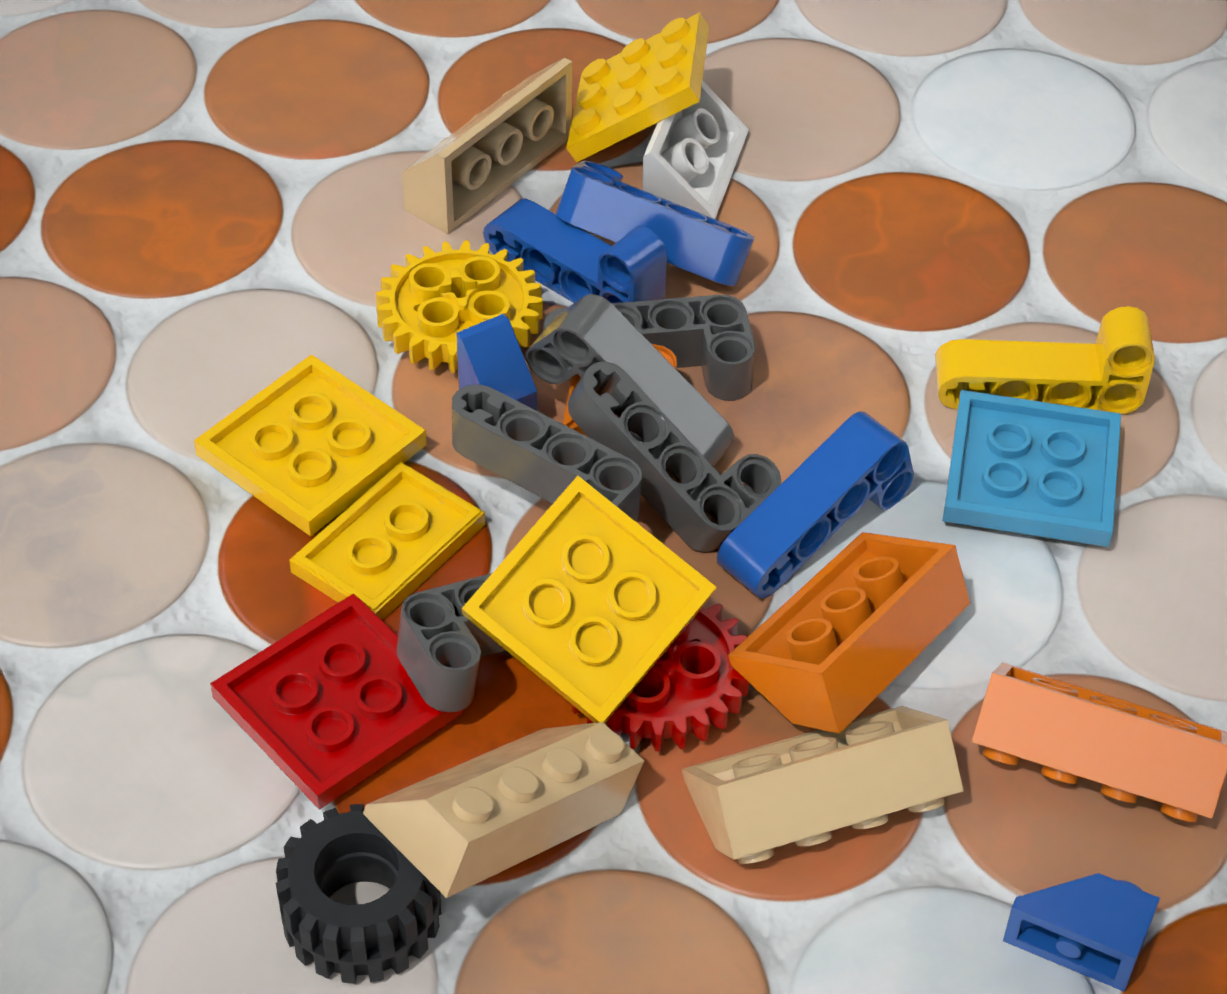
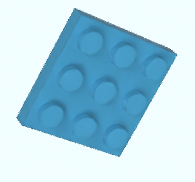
(1033, 468)

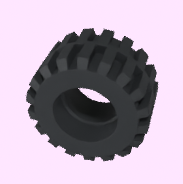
(347, 936)

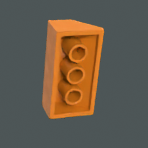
(853, 628)
(1102, 740)

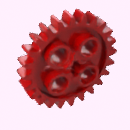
(686, 686)

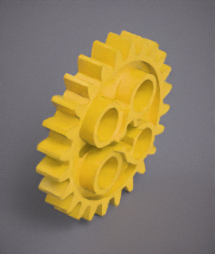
(453, 291)

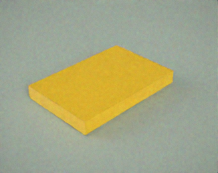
(388, 541)

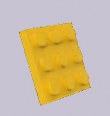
(639, 86)
(310, 444)
(588, 601)

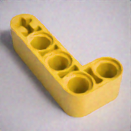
(1083, 375)

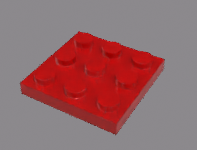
(330, 701)

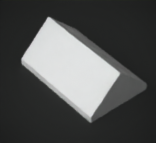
(694, 154)

